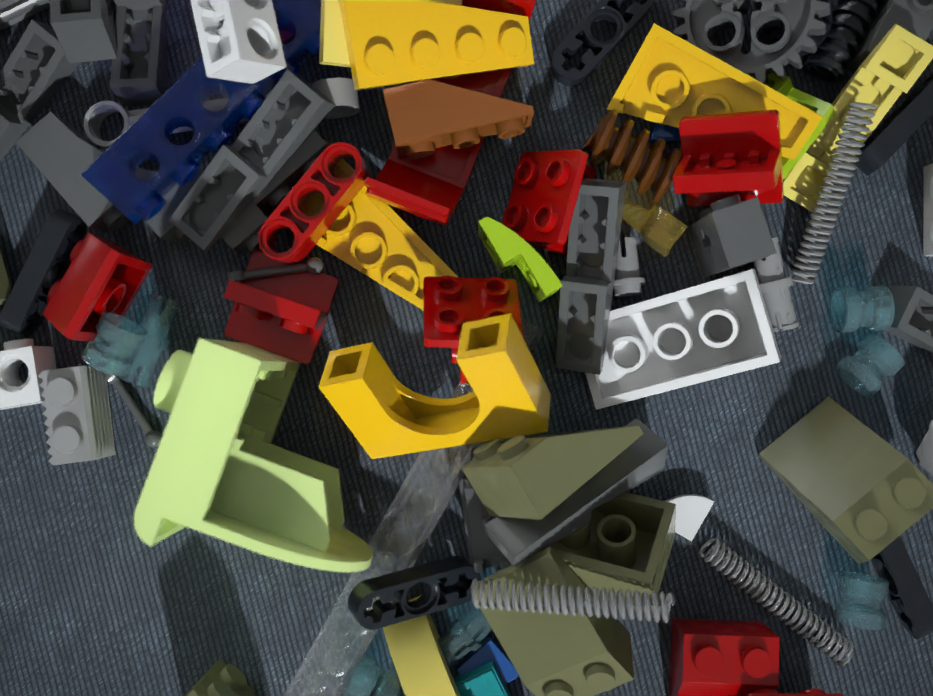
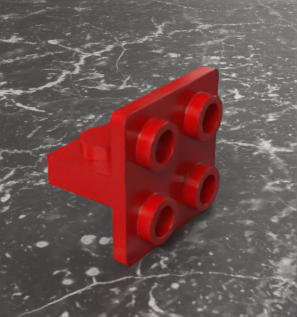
(730, 157)
(546, 197)
(459, 300)
(280, 311)

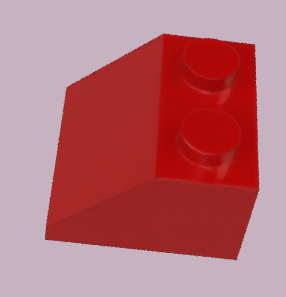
(97, 281)
(722, 657)

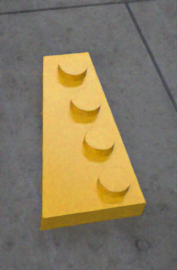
(429, 40)
(682, 80)
(379, 243)

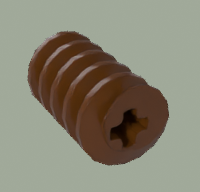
(633, 155)

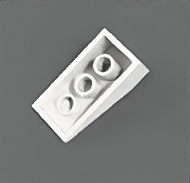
(685, 340)

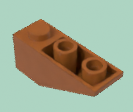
(440, 114)

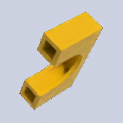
(393, 420)

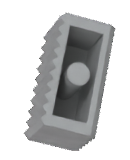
(77, 414)

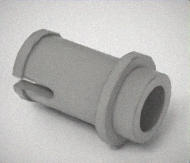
(627, 273)

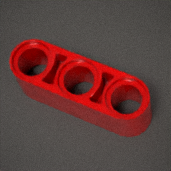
(291, 211)

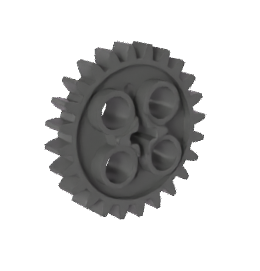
(797, 17)

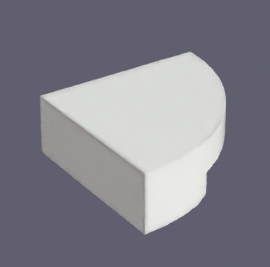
(690, 513)

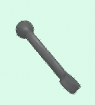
(313, 265)
(152, 437)

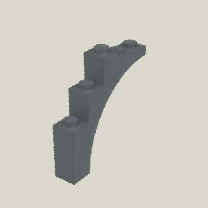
(65, 154)

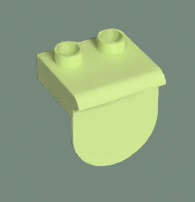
(225, 474)

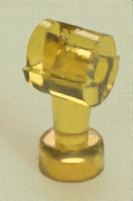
(657, 226)

